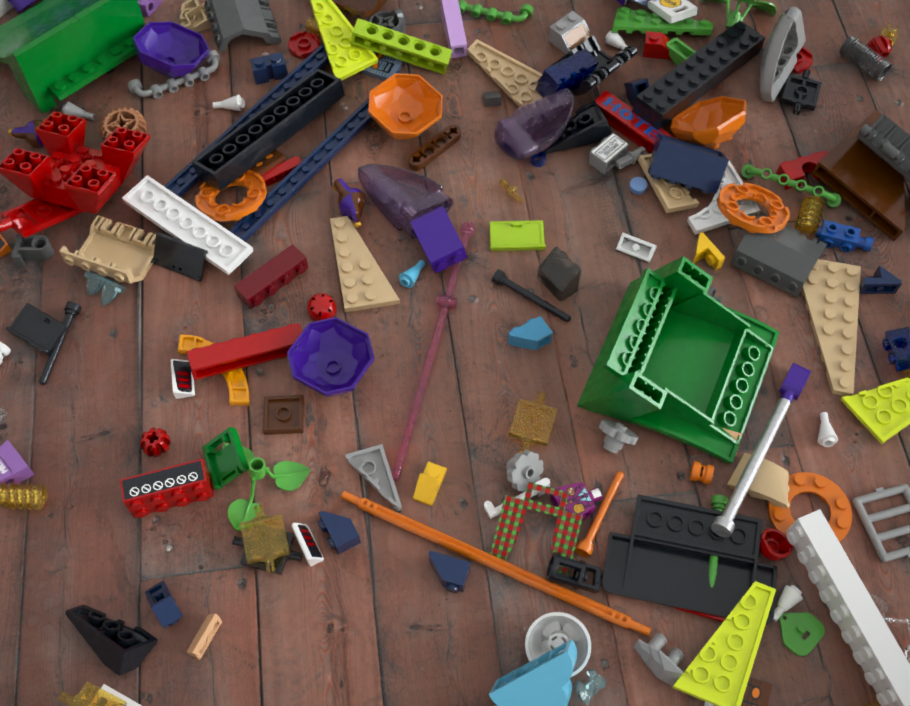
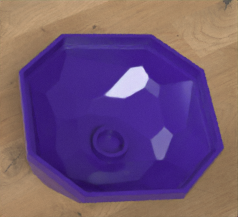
(170, 48)
(330, 357)

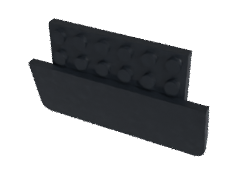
(670, 558)

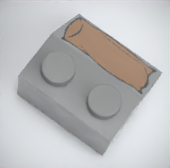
(569, 32)

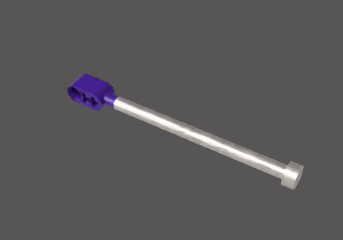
(790, 390)

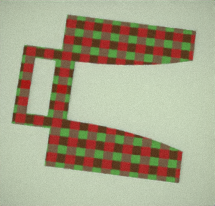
(513, 515)

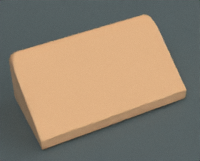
(204, 636)

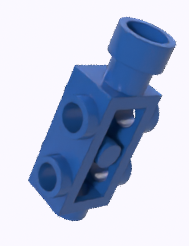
(843, 237)

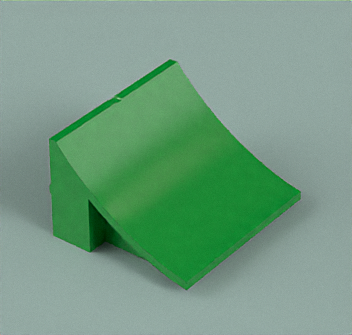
(67, 45)
(681, 361)

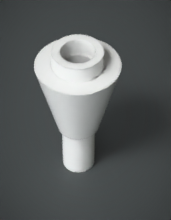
(615, 40)
(233, 103)
(826, 436)
(790, 597)

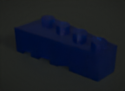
(566, 73)

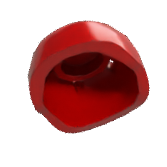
(321, 304)
(770, 547)

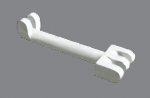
(493, 512)

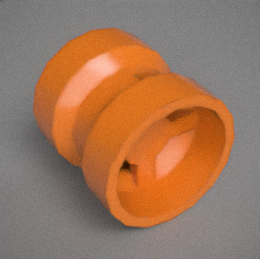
(706, 473)

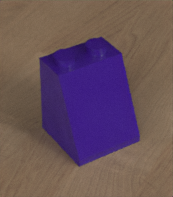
(438, 239)

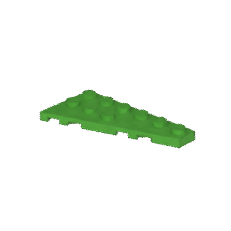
(644, 21)

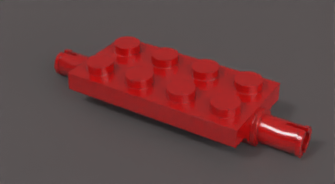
(35, 216)

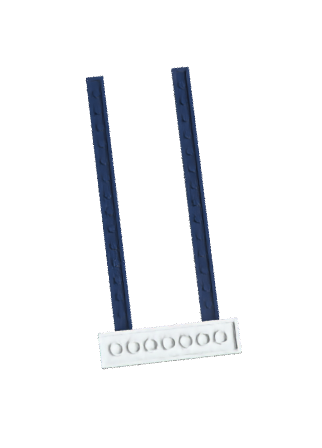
(229, 248)

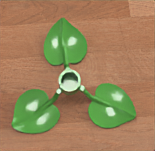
(735, 16)
(288, 477)

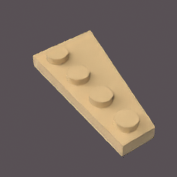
(672, 196)

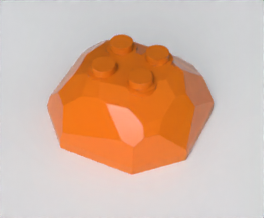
(405, 105)
(710, 121)

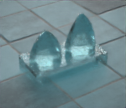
(109, 290)

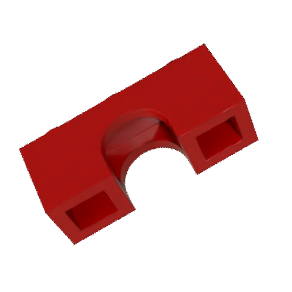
(796, 168)

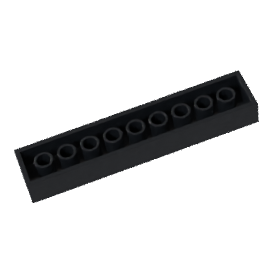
(698, 74)
(268, 129)

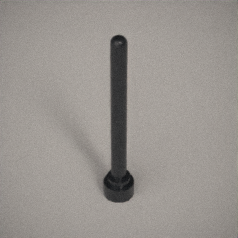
(500, 278)
(71, 311)

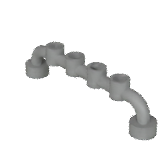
(172, 84)

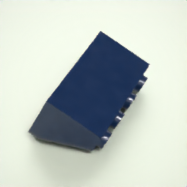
(687, 164)

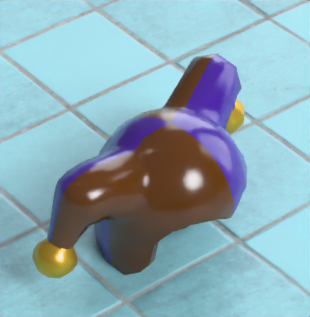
(28, 133)
(350, 201)

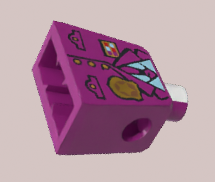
(579, 499)

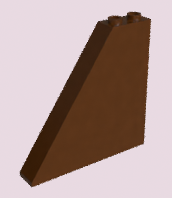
(865, 182)

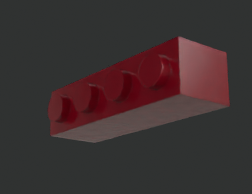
(271, 277)

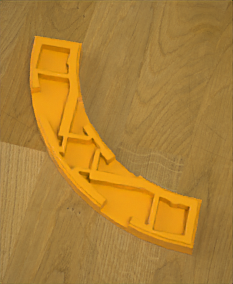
(235, 379)

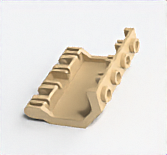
(114, 252)

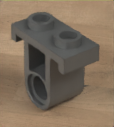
(31, 248)

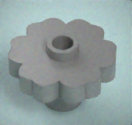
(616, 435)
(524, 469)

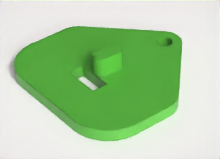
(794, 628)

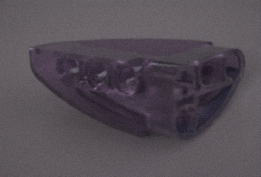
(535, 125)
(402, 194)

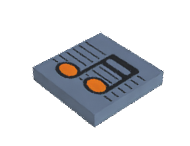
(384, 68)

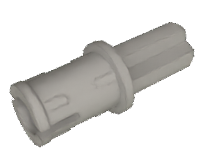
(629, 158)

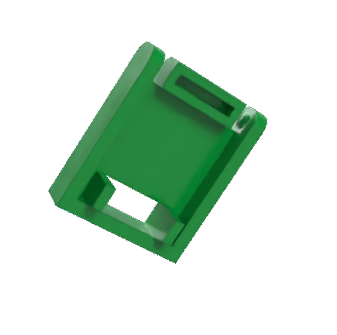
(228, 462)

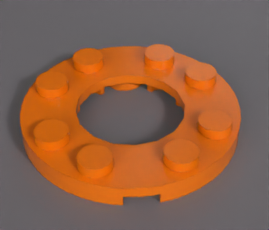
(255, 196)
(729, 208)
(827, 490)

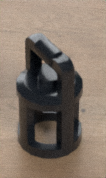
(579, 574)

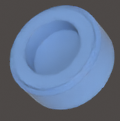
(638, 185)

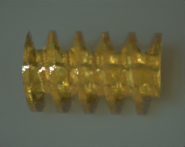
(810, 214)
(23, 497)

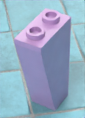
(453, 27)

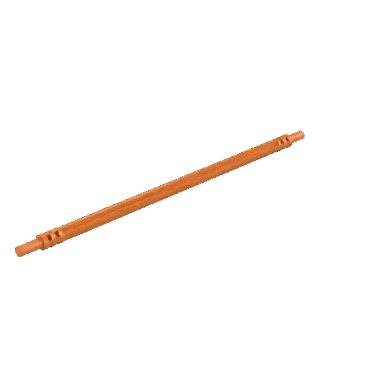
(496, 563)

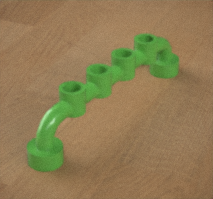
(492, 13)
(832, 199)

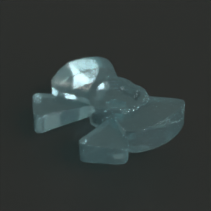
(588, 690)

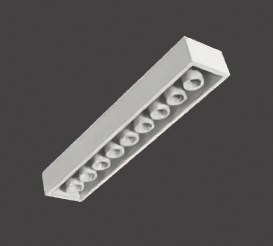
(852, 608)

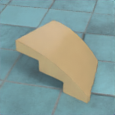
(194, 16)
(768, 484)

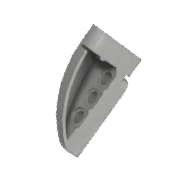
(780, 53)

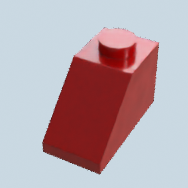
(655, 46)

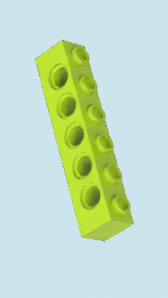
(401, 46)

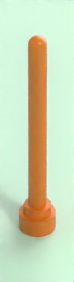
(584, 546)

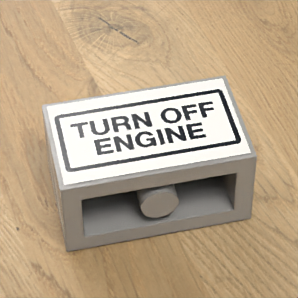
(606, 153)

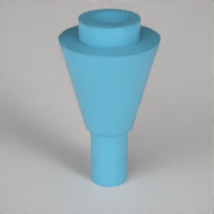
(410, 276)

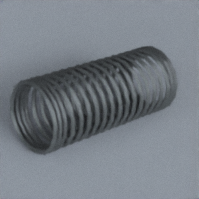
(853, 47)

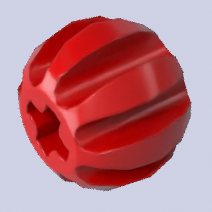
(881, 45)
(155, 442)

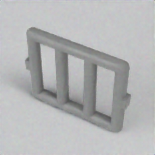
(867, 520)

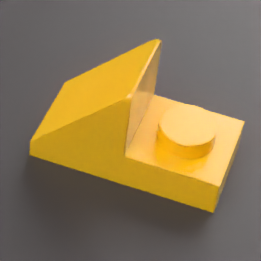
(708, 250)
(429, 483)

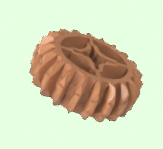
(124, 118)

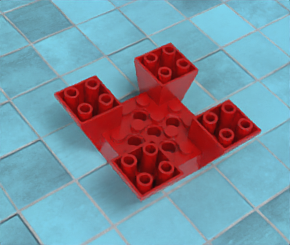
(73, 172)

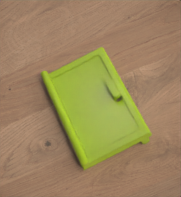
(516, 238)

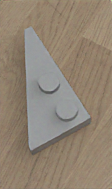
(374, 468)

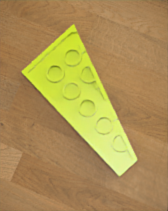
(336, 36)
(882, 409)
(726, 661)

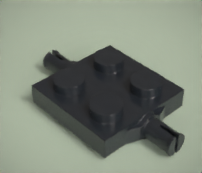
(801, 92)
(279, 562)

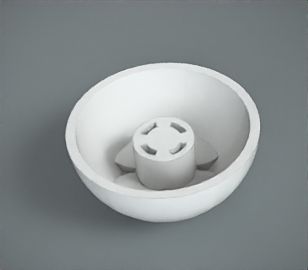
(558, 625)

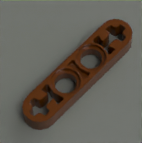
(432, 145)

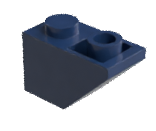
(340, 531)

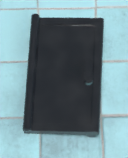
(187, 258)
(33, 328)

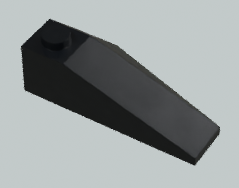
(584, 128)
(113, 642)

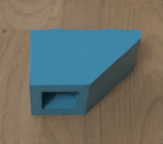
(531, 335)

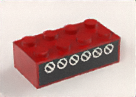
(167, 488)

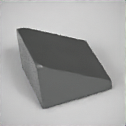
(492, 98)

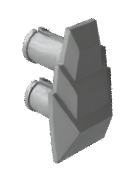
(662, 666)

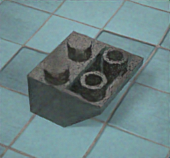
(559, 274)

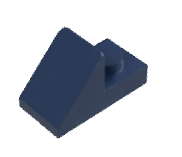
(881, 283)

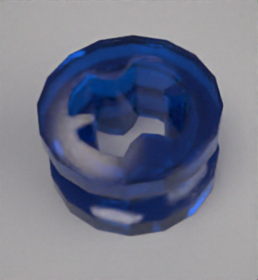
(538, 163)

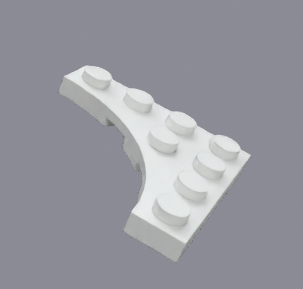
(711, 216)

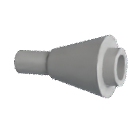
(71, 109)

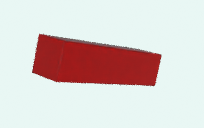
(280, 171)

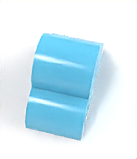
(540, 681)

